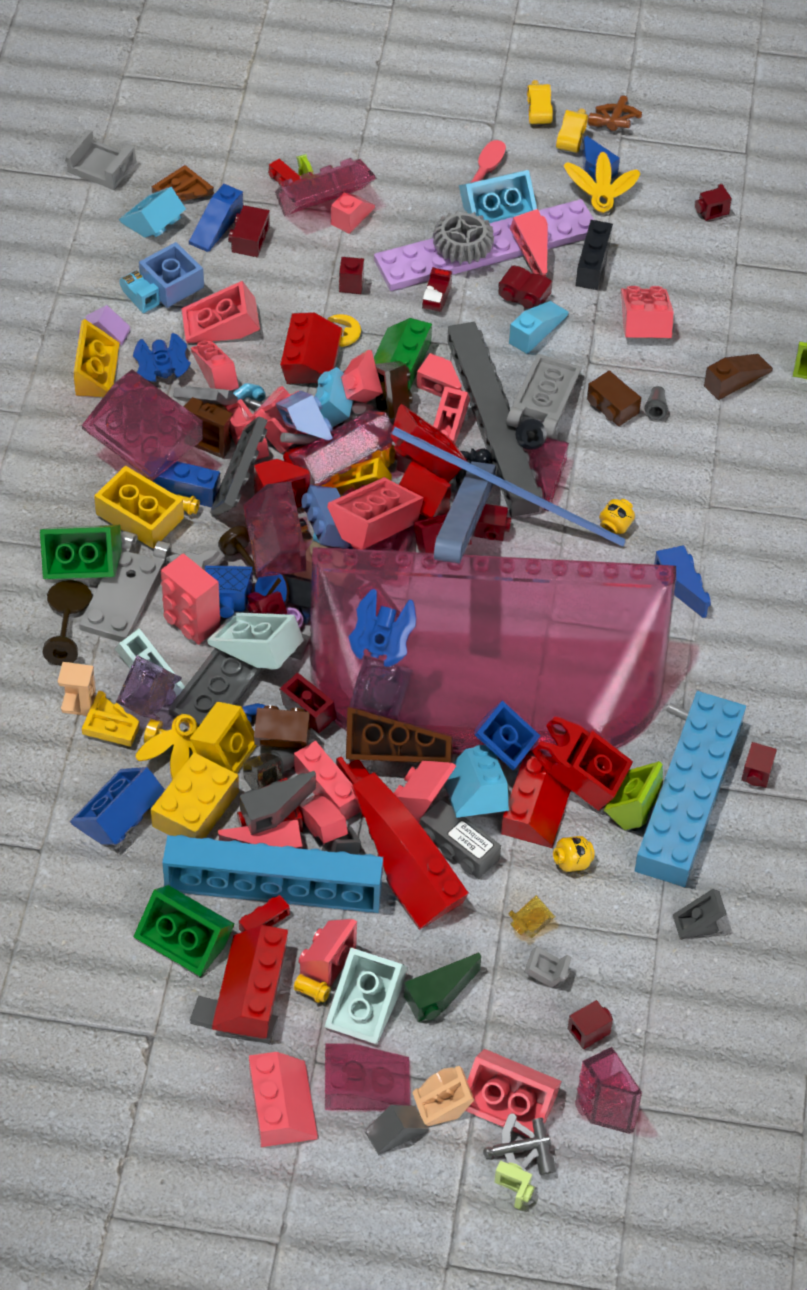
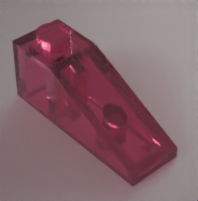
(549, 465)

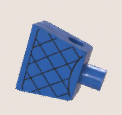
(234, 586)

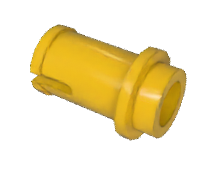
(190, 505)
(312, 988)

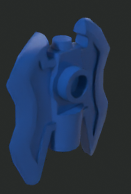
(161, 360)
(380, 632)

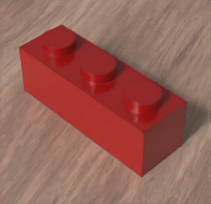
(281, 171)
(268, 914)

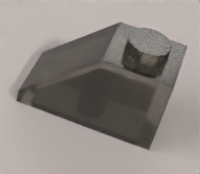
(262, 770)

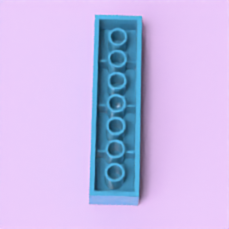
(690, 789)
(267, 871)

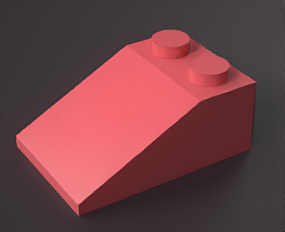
(222, 315)

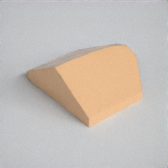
(443, 1096)

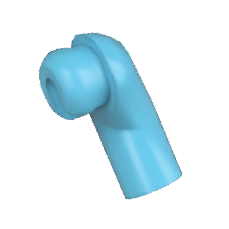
(250, 390)

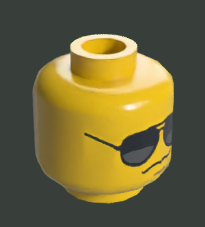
(617, 516)
(573, 853)

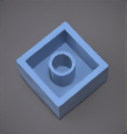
(173, 273)

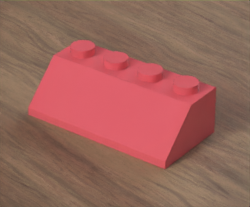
(374, 512)

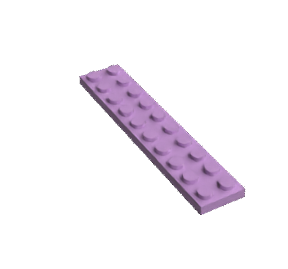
(414, 262)

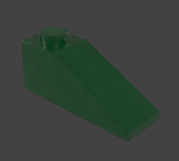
(436, 990)

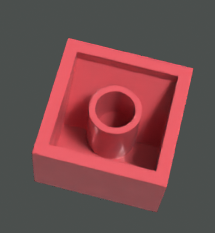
(423, 786)
(329, 951)

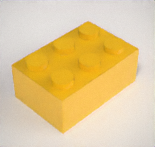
(139, 506)
(195, 799)

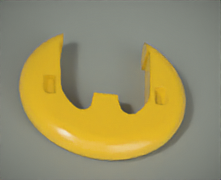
(350, 334)

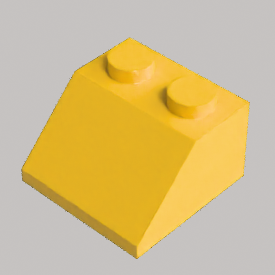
(225, 736)

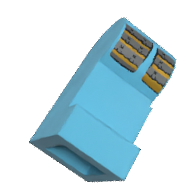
(139, 289)

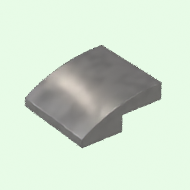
(207, 395)

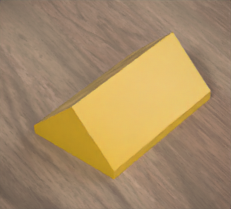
(94, 361)

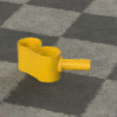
(539, 103)
(571, 132)

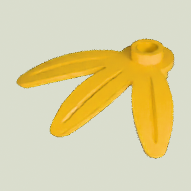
(602, 186)
(179, 739)

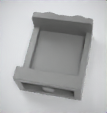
(99, 161)

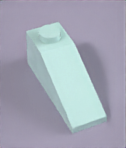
(139, 645)

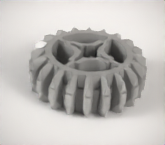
(463, 237)

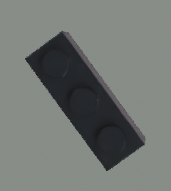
(594, 254)

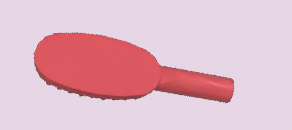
(489, 159)

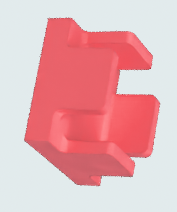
(275, 424)

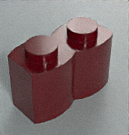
(524, 287)

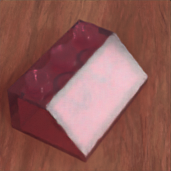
(608, 1092)

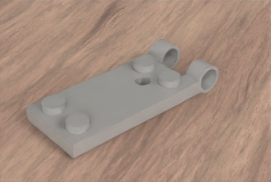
(545, 392)
(120, 598)

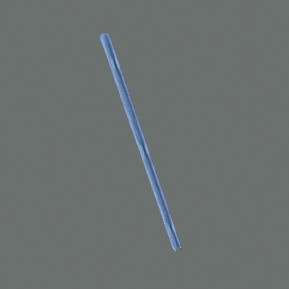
(508, 486)

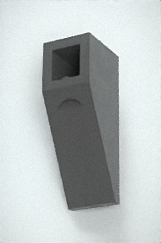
(272, 804)

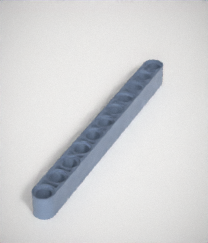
(463, 516)

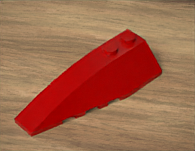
(410, 858)

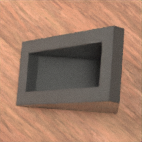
(395, 1127)

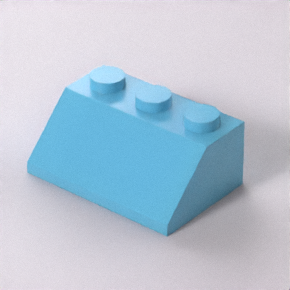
(499, 196)
(477, 783)

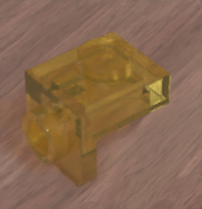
(531, 917)

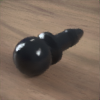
(481, 455)

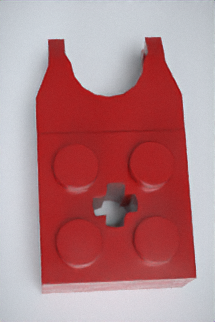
(583, 762)

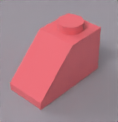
(349, 211)
(436, 374)
(361, 378)

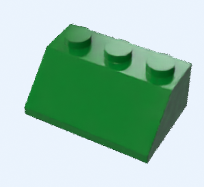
(406, 343)
(80, 551)
(183, 929)

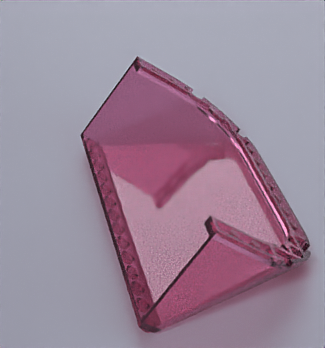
(512, 629)

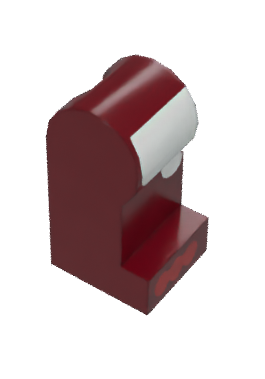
(437, 289)

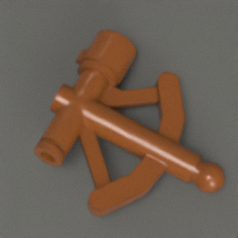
(615, 120)

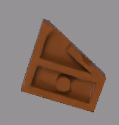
(185, 184)

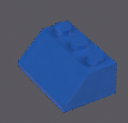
(119, 805)

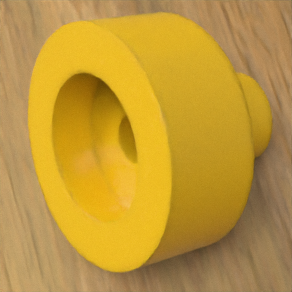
(152, 729)

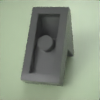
(700, 915)

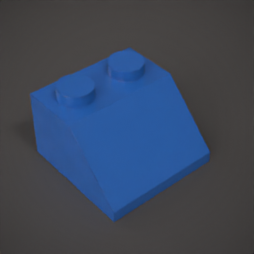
(506, 734)

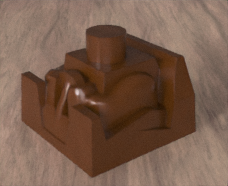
(215, 426)

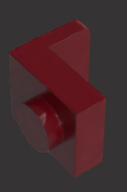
(267, 604)

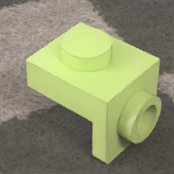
(516, 1179)

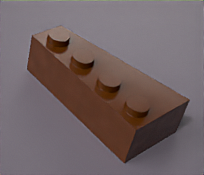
(386, 739)

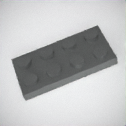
(237, 471)
(217, 680)

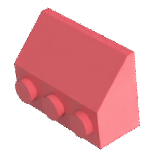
(509, 1087)
(281, 1099)

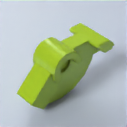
(304, 164)

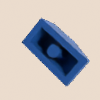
(590, 154)

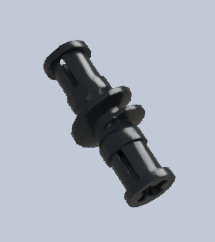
(539, 434)

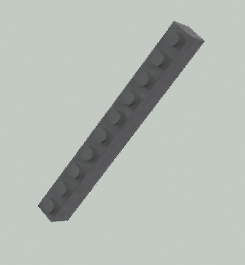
(491, 414)

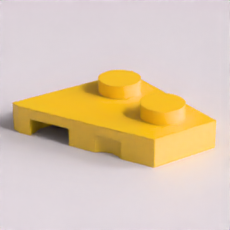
(110, 722)

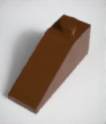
(734, 373)

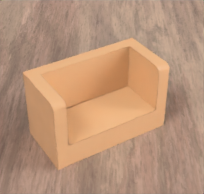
(78, 686)

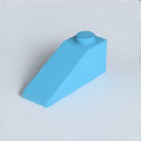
(535, 325)

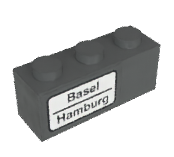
(460, 839)

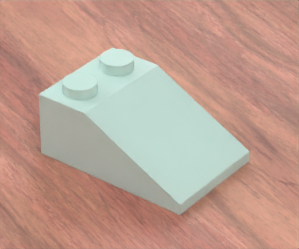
(258, 638)
(365, 995)

